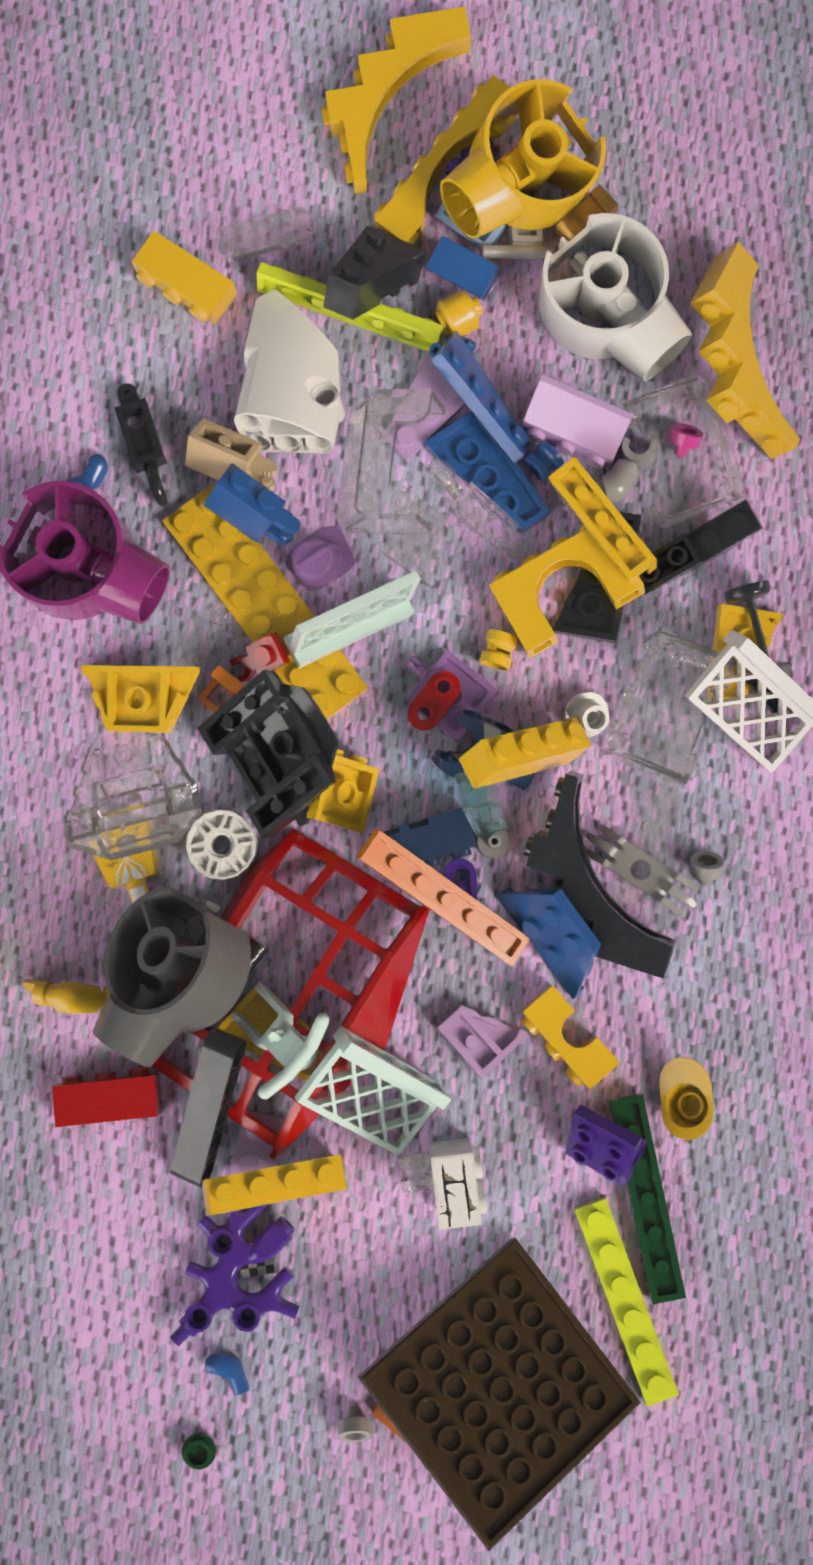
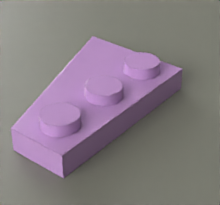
(411, 437)

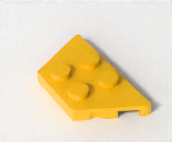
(140, 695)

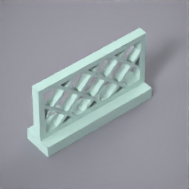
(352, 621)
(383, 1066)

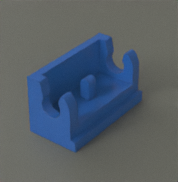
(463, 268)

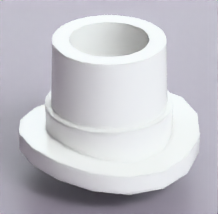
(590, 710)

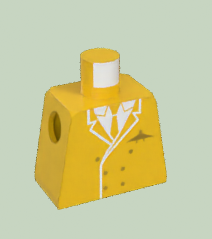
(130, 872)

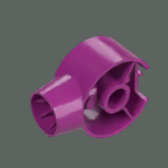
(126, 584)

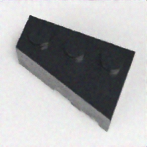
(370, 271)

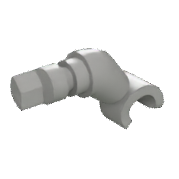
(621, 477)

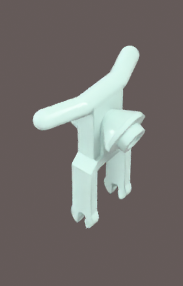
(284, 1041)

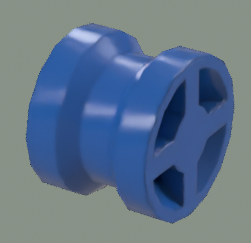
(543, 461)

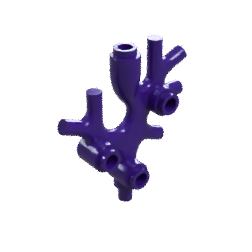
(220, 1279)

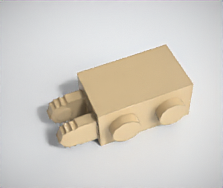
(214, 448)

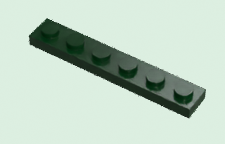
(650, 1206)

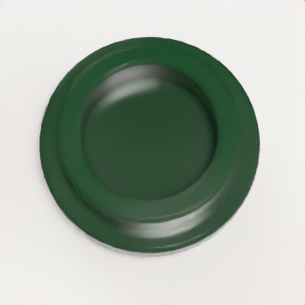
(199, 1451)

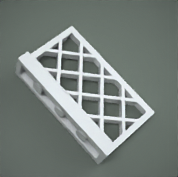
(768, 677)

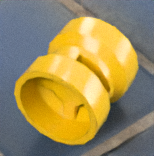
(498, 649)

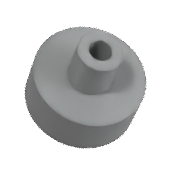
(493, 851)
(706, 867)
(354, 1427)

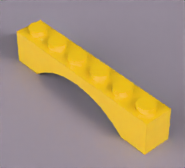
(405, 212)

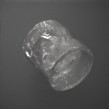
(415, 1171)

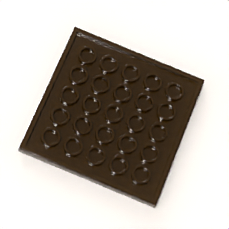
(499, 1392)

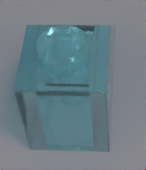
(481, 806)

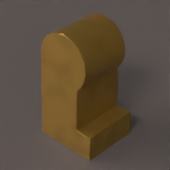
(597, 202)

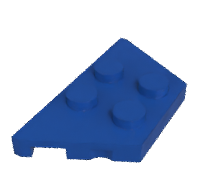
(555, 932)

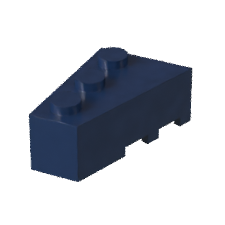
(436, 837)

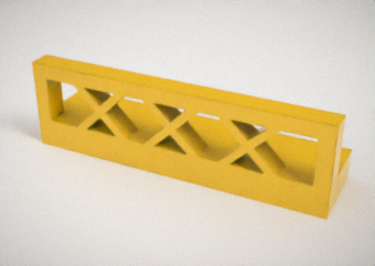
(603, 520)

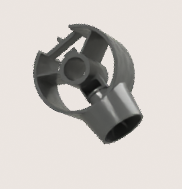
(156, 957)

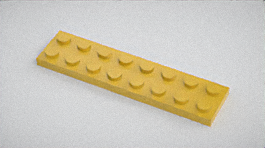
(259, 598)

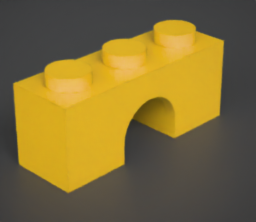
(587, 1061)

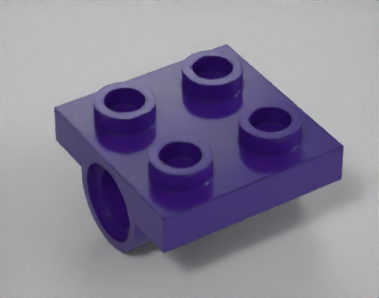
(604, 1145)

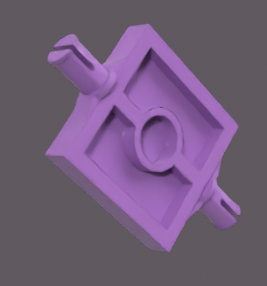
(474, 694)

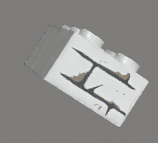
(457, 1192)

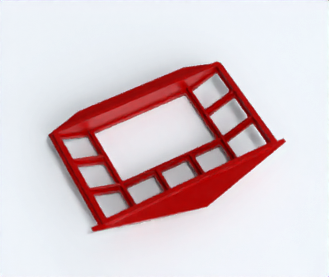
(370, 1012)

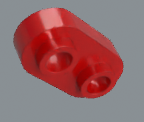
(435, 701)

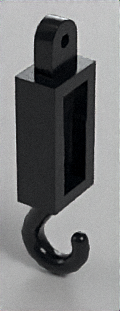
(142, 443)

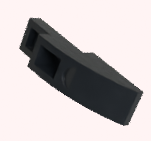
(702, 545)

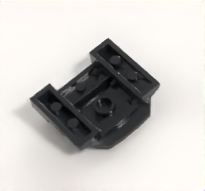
(277, 746)

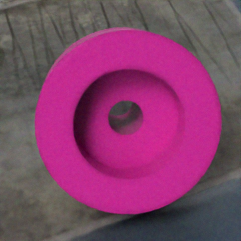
(684, 438)

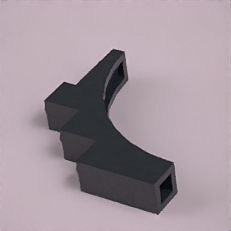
(564, 855)

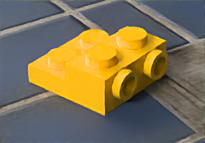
(350, 797)

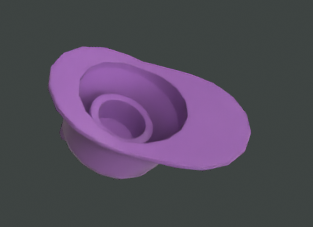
(320, 558)

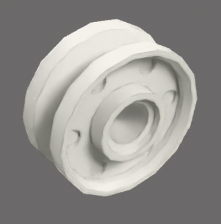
(202, 839)

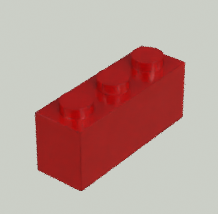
(106, 1098)

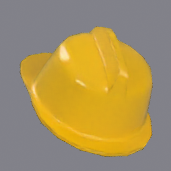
(686, 1098)

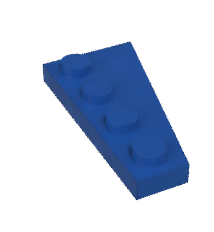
(476, 390)
(478, 458)

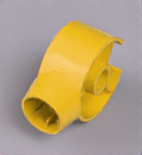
(486, 193)

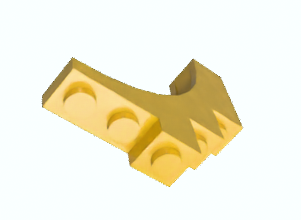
(411, 47)
(730, 351)

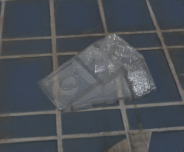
(131, 797)

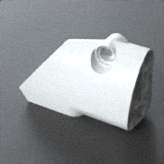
(289, 381)

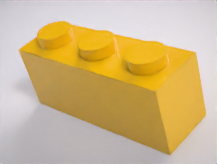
(183, 278)

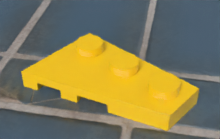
(738, 619)

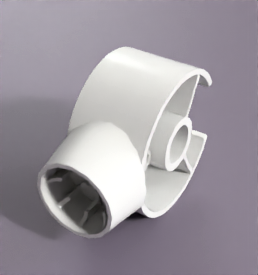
(640, 338)

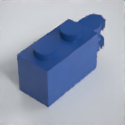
(251, 507)

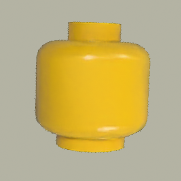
(458, 313)

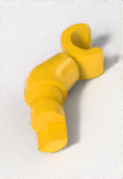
(67, 995)

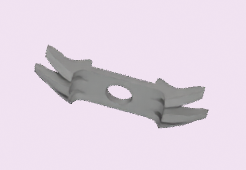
(655, 884)

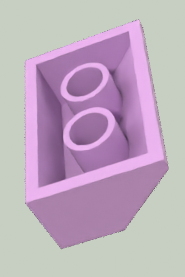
(575, 422)

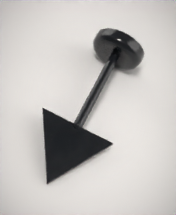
(747, 594)

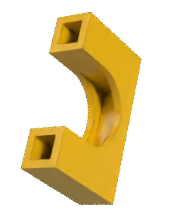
(520, 589)

